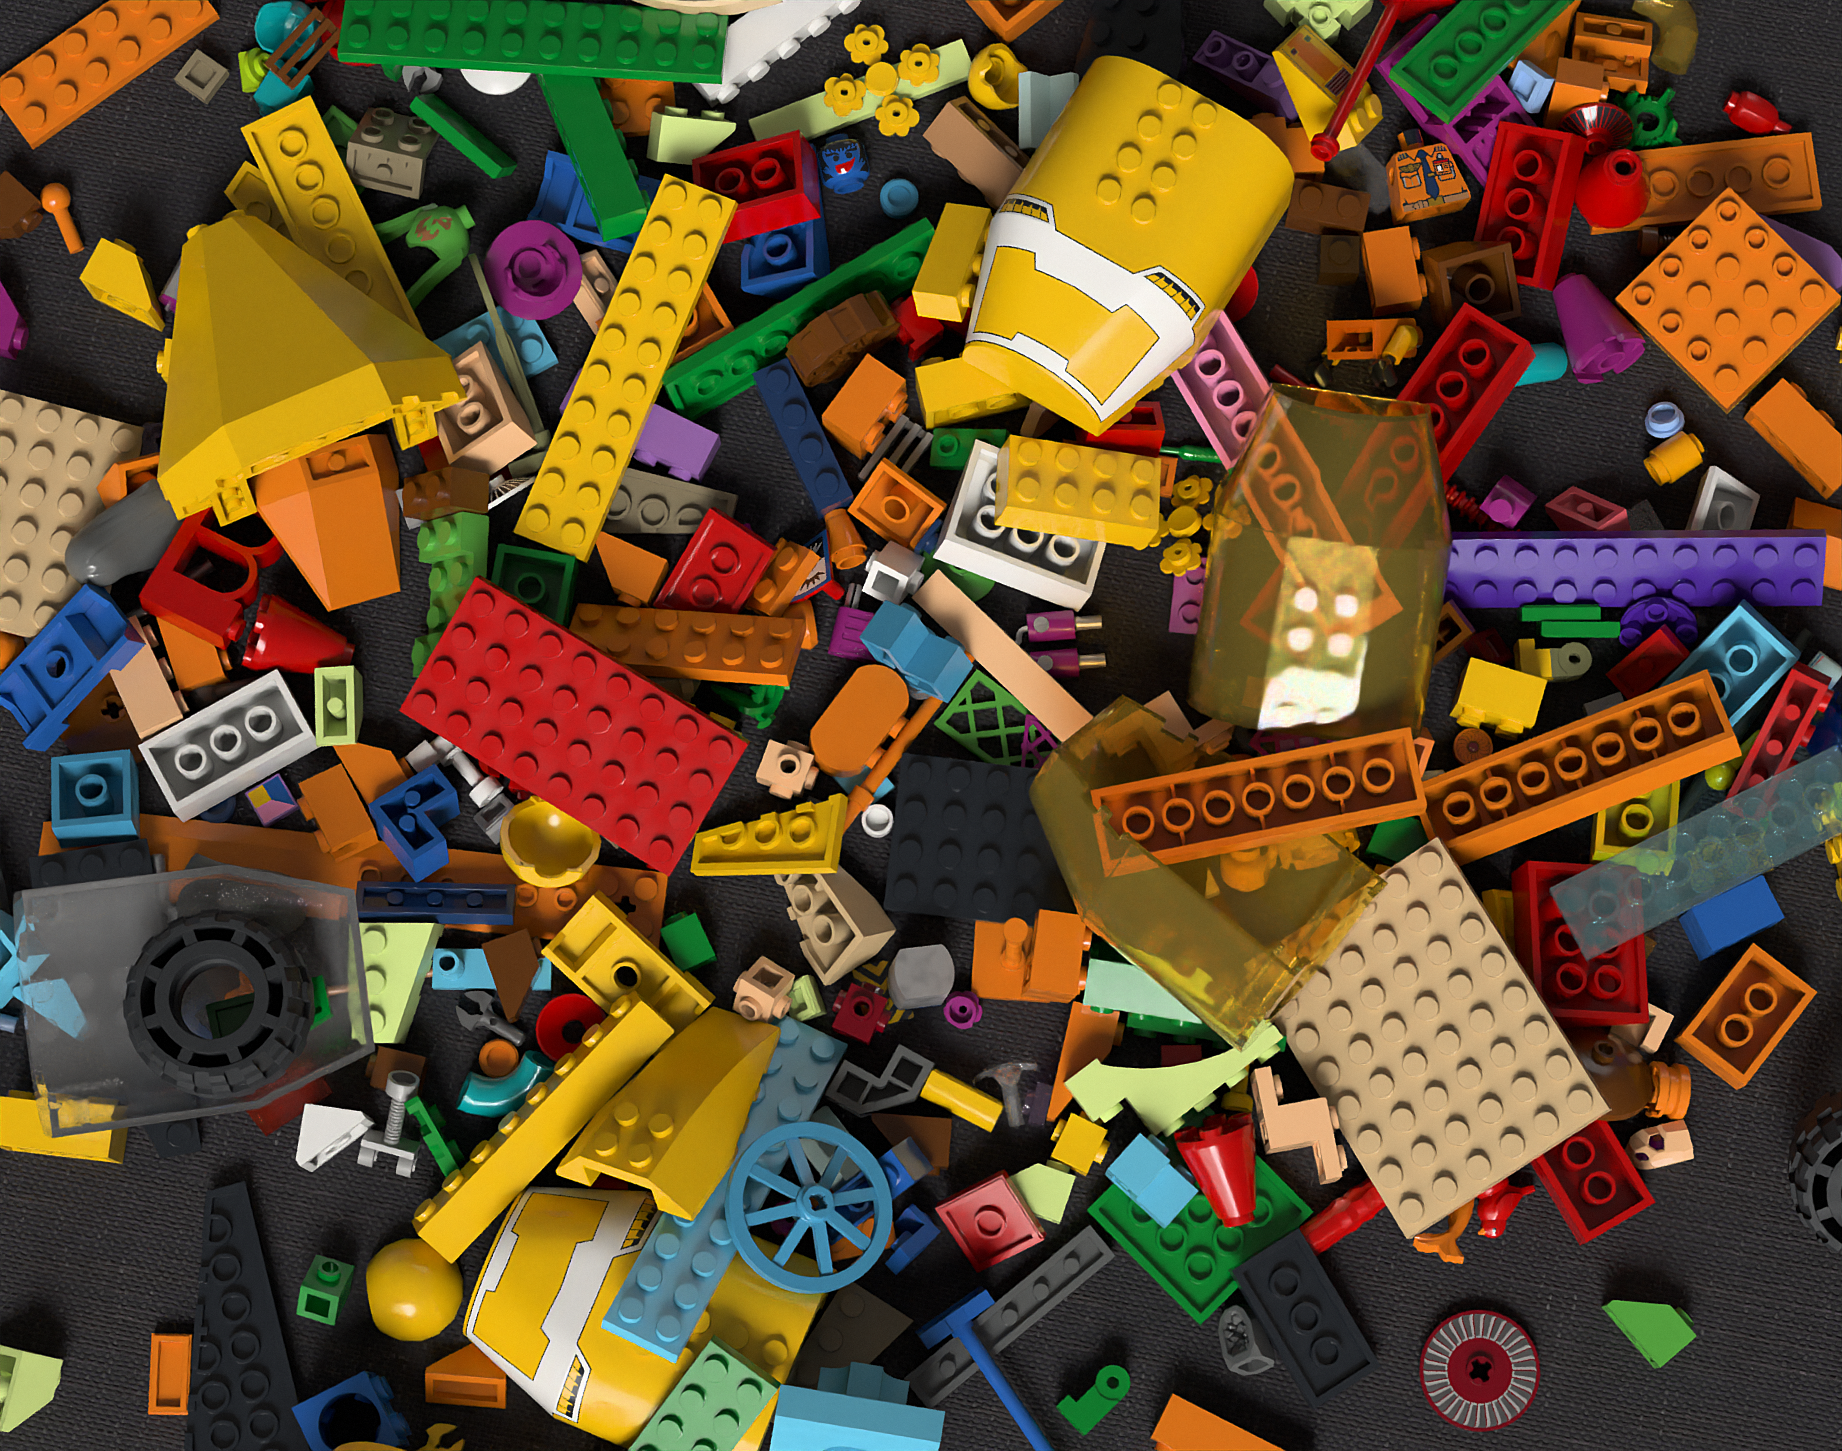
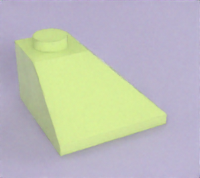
(25, 1384)

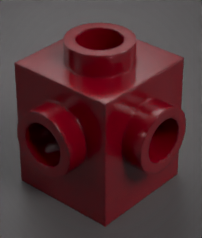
(861, 1027)

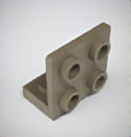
(390, 152)

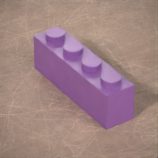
(672, 443)

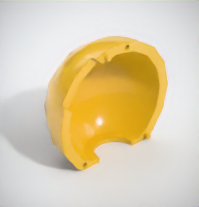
(547, 844)
(413, 1290)

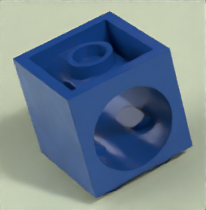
(318, 1412)

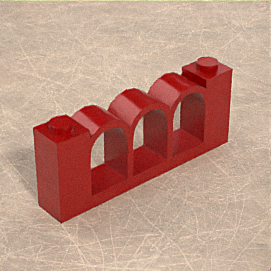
(194, 607)

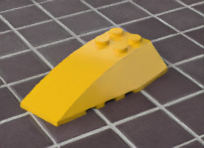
(680, 1114)

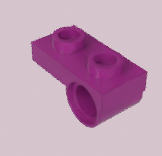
(1185, 600)

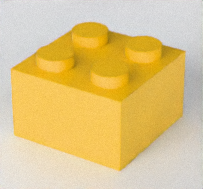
(1497, 699)

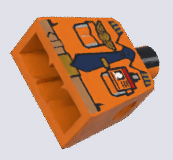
(1424, 180)

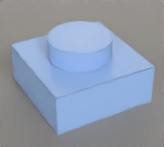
(1530, 85)

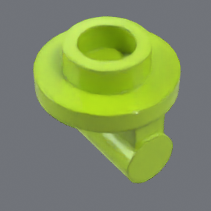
(252, 69)

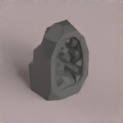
(1244, 1341)

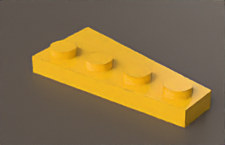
(782, 843)

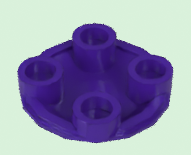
(1650, 614)

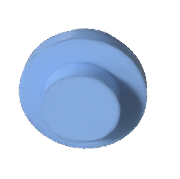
(1664, 420)

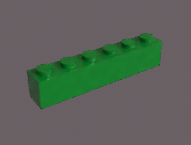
(596, 153)

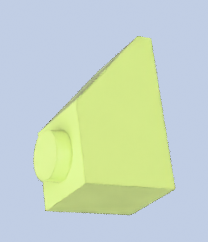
(338, 705)
(1045, 1189)

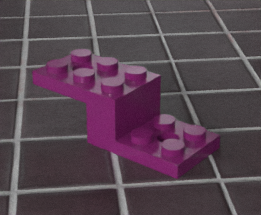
(1475, 127)

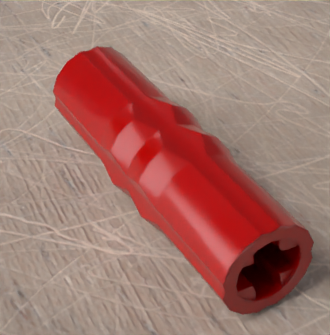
(1342, 1216)

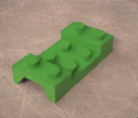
(458, 554)

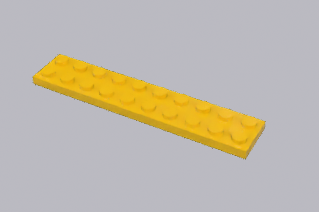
(626, 367)

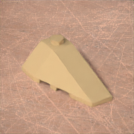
(837, 920)

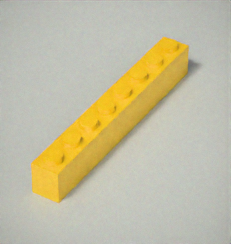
(541, 1126)

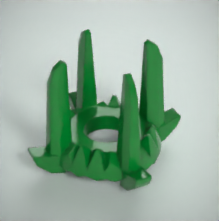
(1667, 125)
(759, 705)

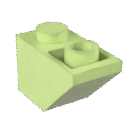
(682, 137)

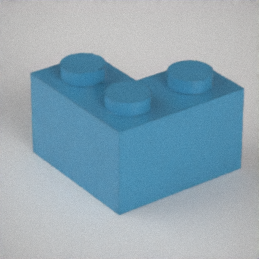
(915, 652)

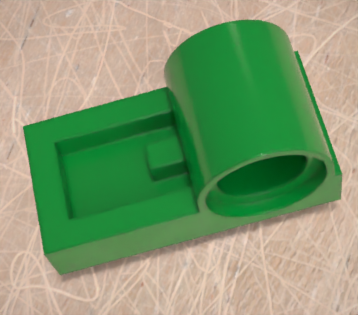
(953, 446)

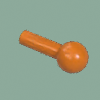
(56, 200)

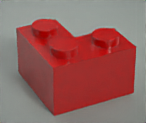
(1135, 433)

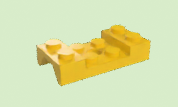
(601, 942)

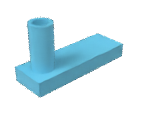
(470, 971)

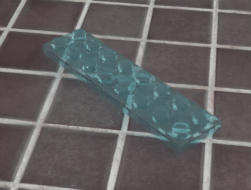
(1704, 855)

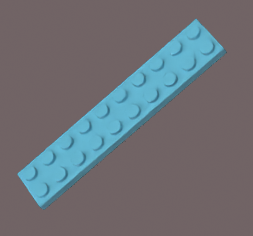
(689, 1258)

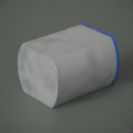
(920, 977)

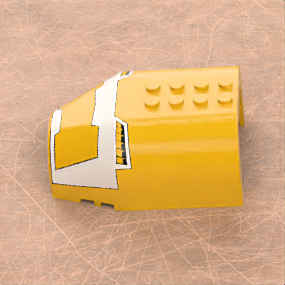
(1122, 242)
(555, 1279)

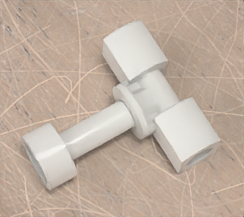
(447, 753)

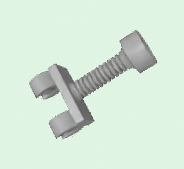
(401, 1087)

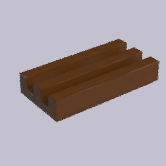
(325, 24)

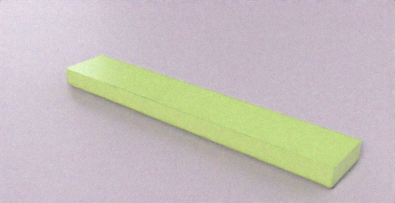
(817, 119)

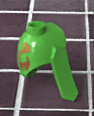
(438, 229)

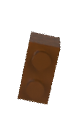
(1327, 209)
(445, 493)

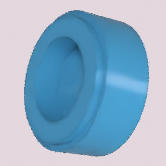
(899, 198)

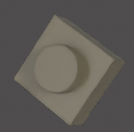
(201, 76)

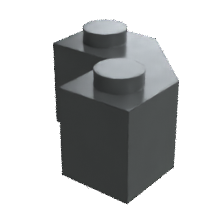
(866, 1094)

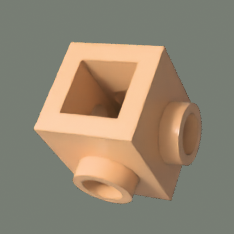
(777, 759)
(763, 991)

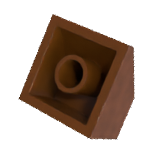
(1474, 274)

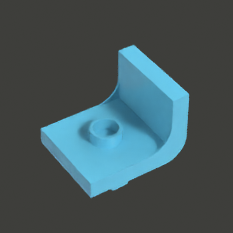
(854, 1412)

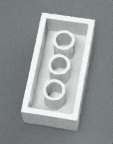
(229, 746)

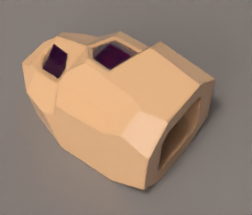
(1660, 1146)

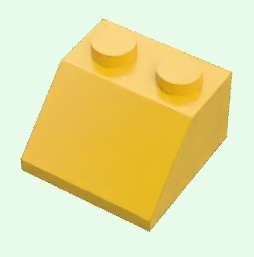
(122, 282)

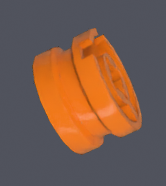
(1670, 1090)

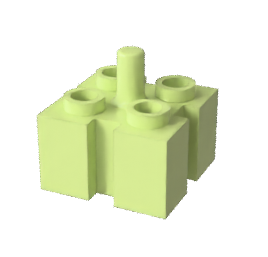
(1320, 15)

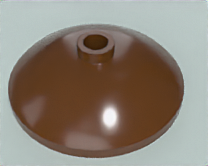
(1615, 1069)

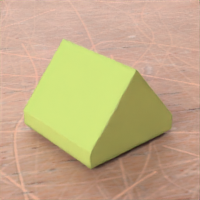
(806, 999)

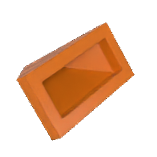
(467, 1380)

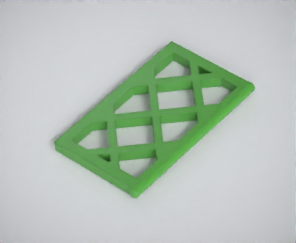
(969, 740)

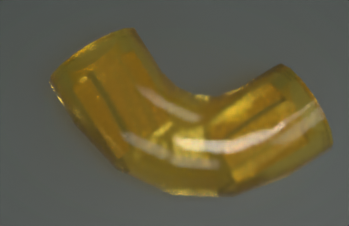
(1677, 30)

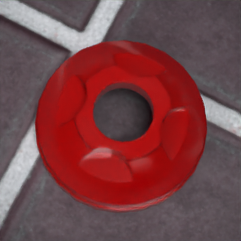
(559, 1013)

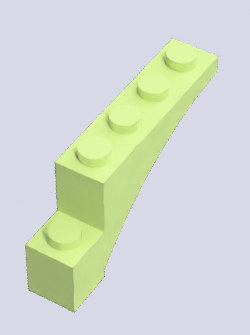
(1166, 1092)

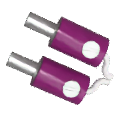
(1061, 626)

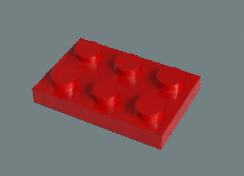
(717, 568)

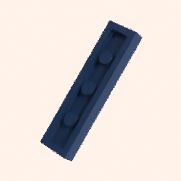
(436, 902)

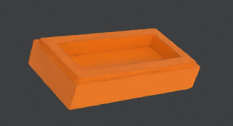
(170, 1374)

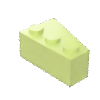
(395, 970)

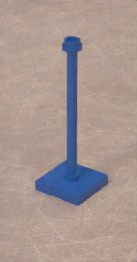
(957, 1322)

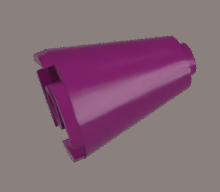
(1594, 330)

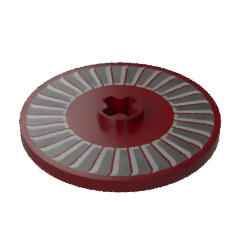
(1489, 1340)

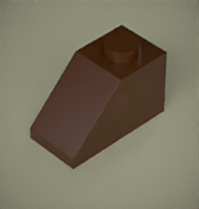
(18, 208)
(514, 969)
(929, 1134)

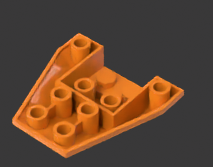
(337, 518)

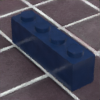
(802, 438)

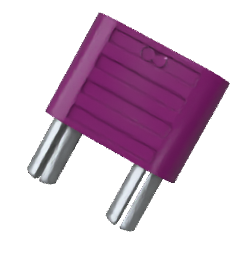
(849, 627)

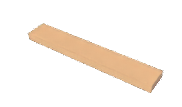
(1002, 656)

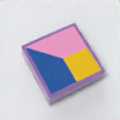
(272, 800)

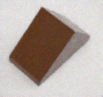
(1452, 633)

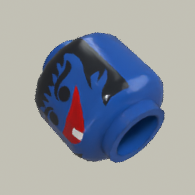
(843, 164)

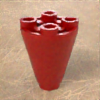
(1613, 189)
(292, 640)
(1223, 1164)

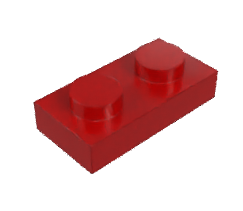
(1648, 663)

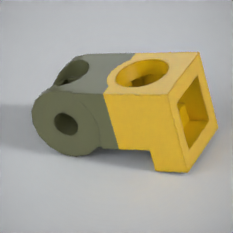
(1552, 664)

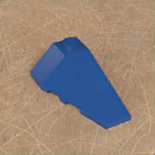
(787, 258)

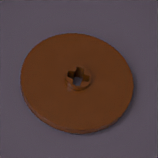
(94, 731)

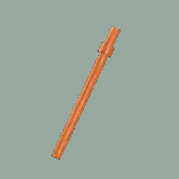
(862, 796)

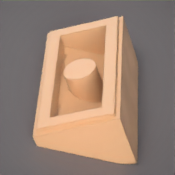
(596, 288)

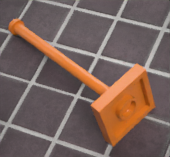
(1001, 960)

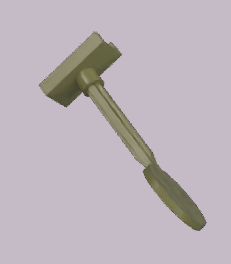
(532, 461)

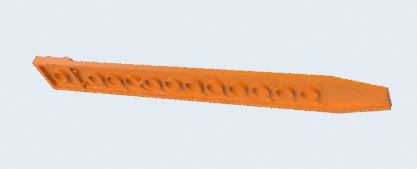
(299, 856)

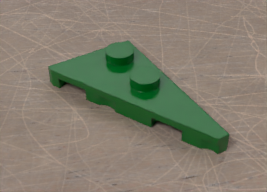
(431, 1120)

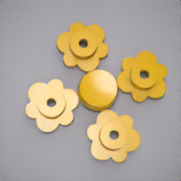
(881, 80)
(1182, 524)

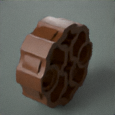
(842, 338)

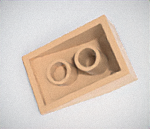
(487, 426)

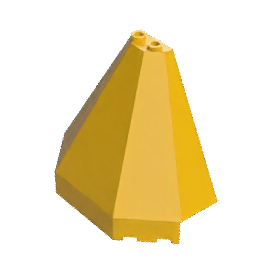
(278, 364)

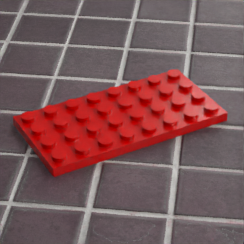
(574, 725)

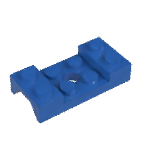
(566, 208)
(92, 640)

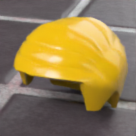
(995, 77)

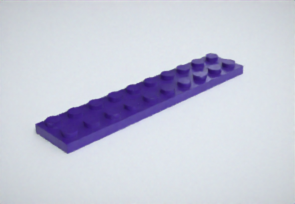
(1637, 565)

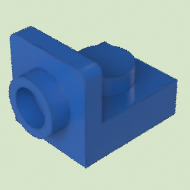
(917, 1235)

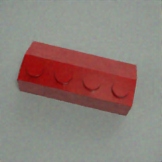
(1531, 198)

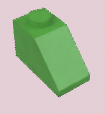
(1652, 1328)

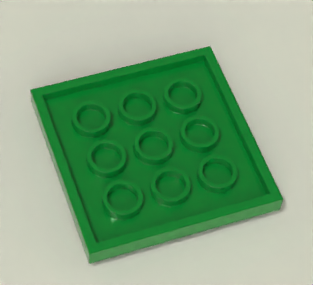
(1195, 1248)

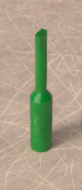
(1192, 452)

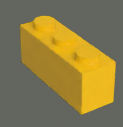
(952, 263)

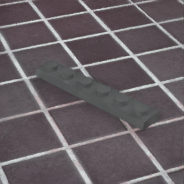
(1012, 1315)

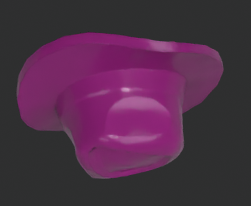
(533, 270)

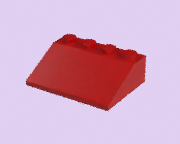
(1577, 991)

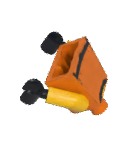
(1367, 339)

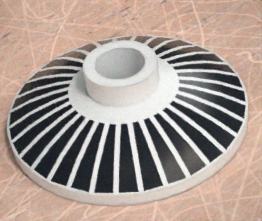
(501, 490)

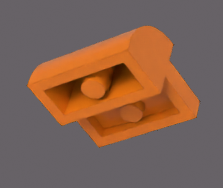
(1618, 45)

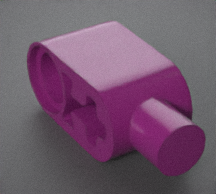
(1508, 502)

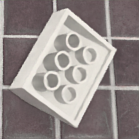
(1031, 561)

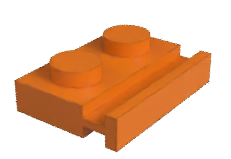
(782, 579)

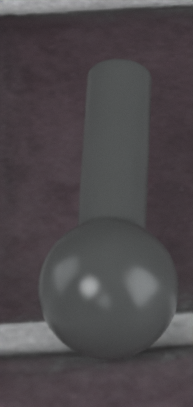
(210, 694)

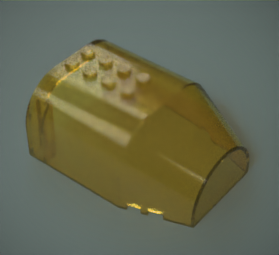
(1324, 569)
(1218, 931)

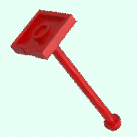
(1325, 144)

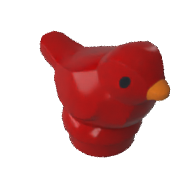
(1497, 1206)

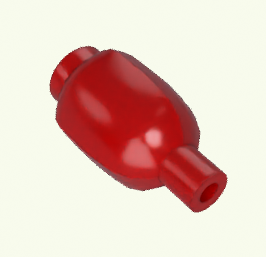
(1754, 114)

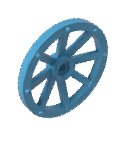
(801, 1208)

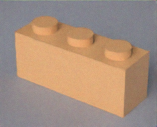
(146, 688)

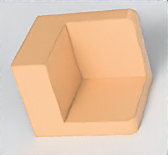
(1649, 1035)

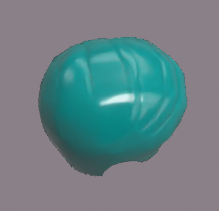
(278, 20)

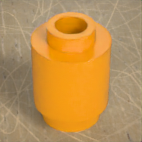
(1674, 458)

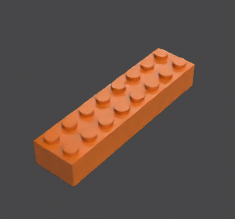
(1579, 769)
(1270, 797)

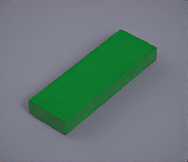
(463, 136)

